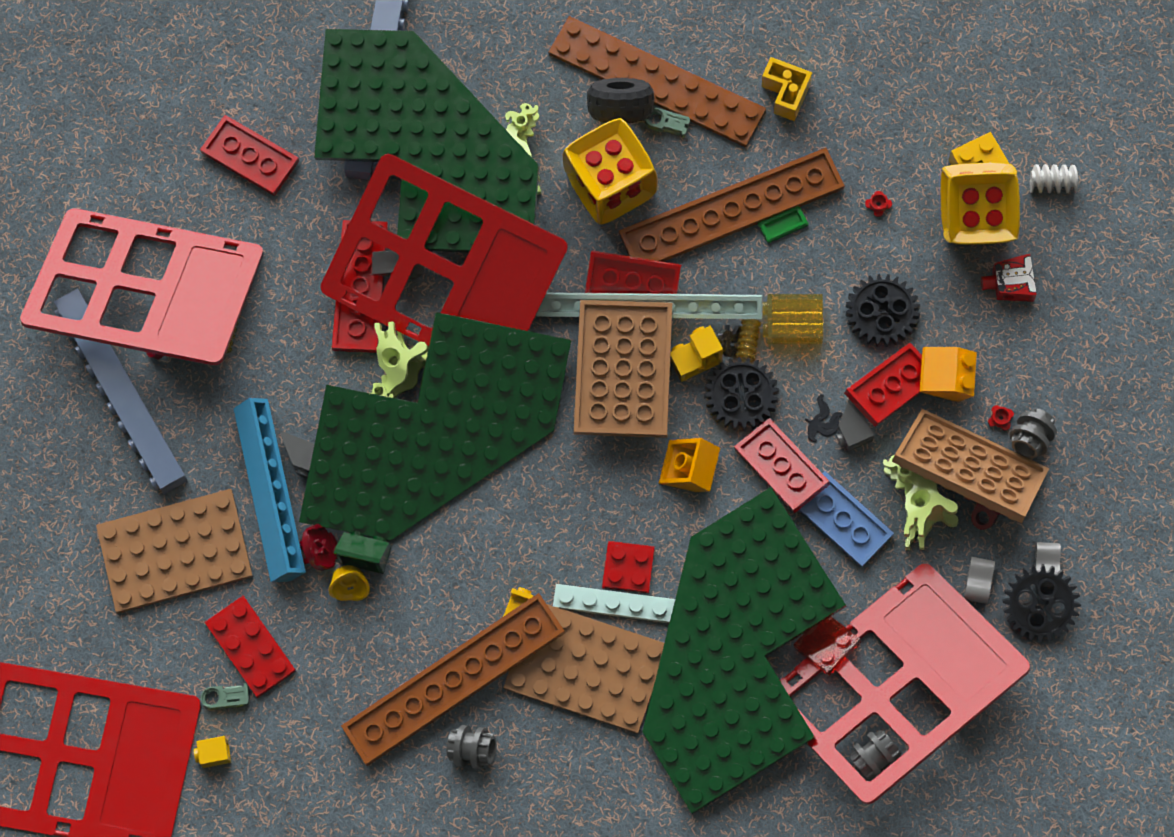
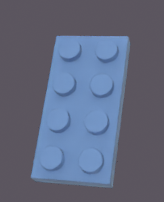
(846, 522)

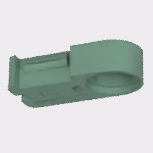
(670, 122)
(229, 697)

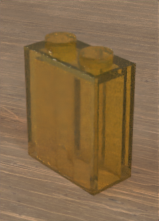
(793, 318)

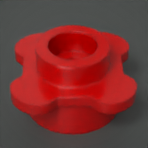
(878, 196)
(998, 411)

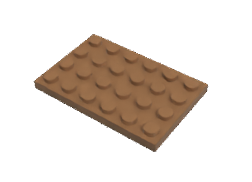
(623, 368)
(970, 465)
(174, 551)
(592, 671)

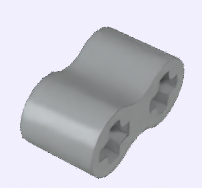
(1049, 555)
(979, 580)

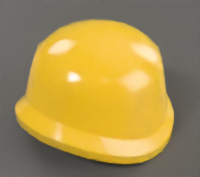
(347, 577)

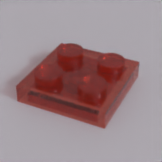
(827, 645)

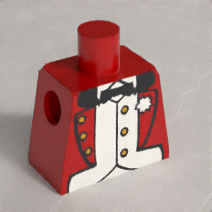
(1012, 279)

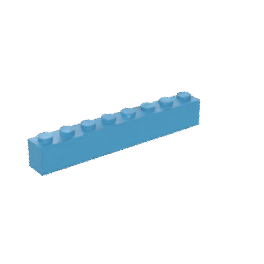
(269, 490)

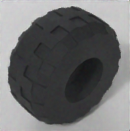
(620, 98)

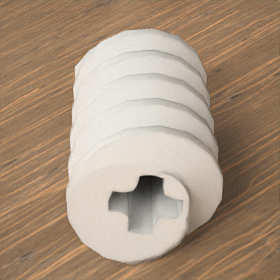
(1053, 178)

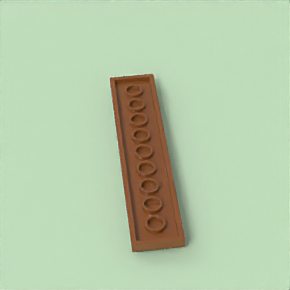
(672, 86)
(733, 208)
(453, 679)

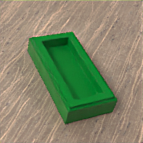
(783, 224)

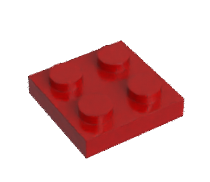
(628, 567)

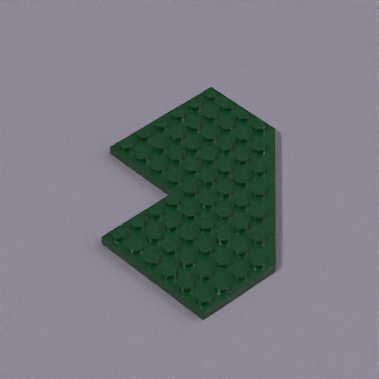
(399, 99)
(396, 461)
(715, 697)

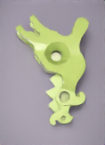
(521, 126)
(398, 362)
(923, 503)

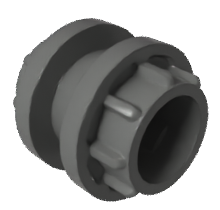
(1033, 433)
(473, 747)
(875, 754)

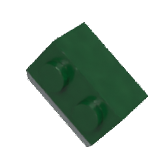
(363, 551)

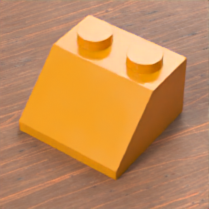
(948, 372)
(690, 464)

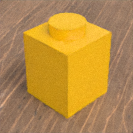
(212, 752)

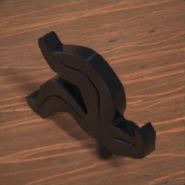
(727, 337)
(824, 428)

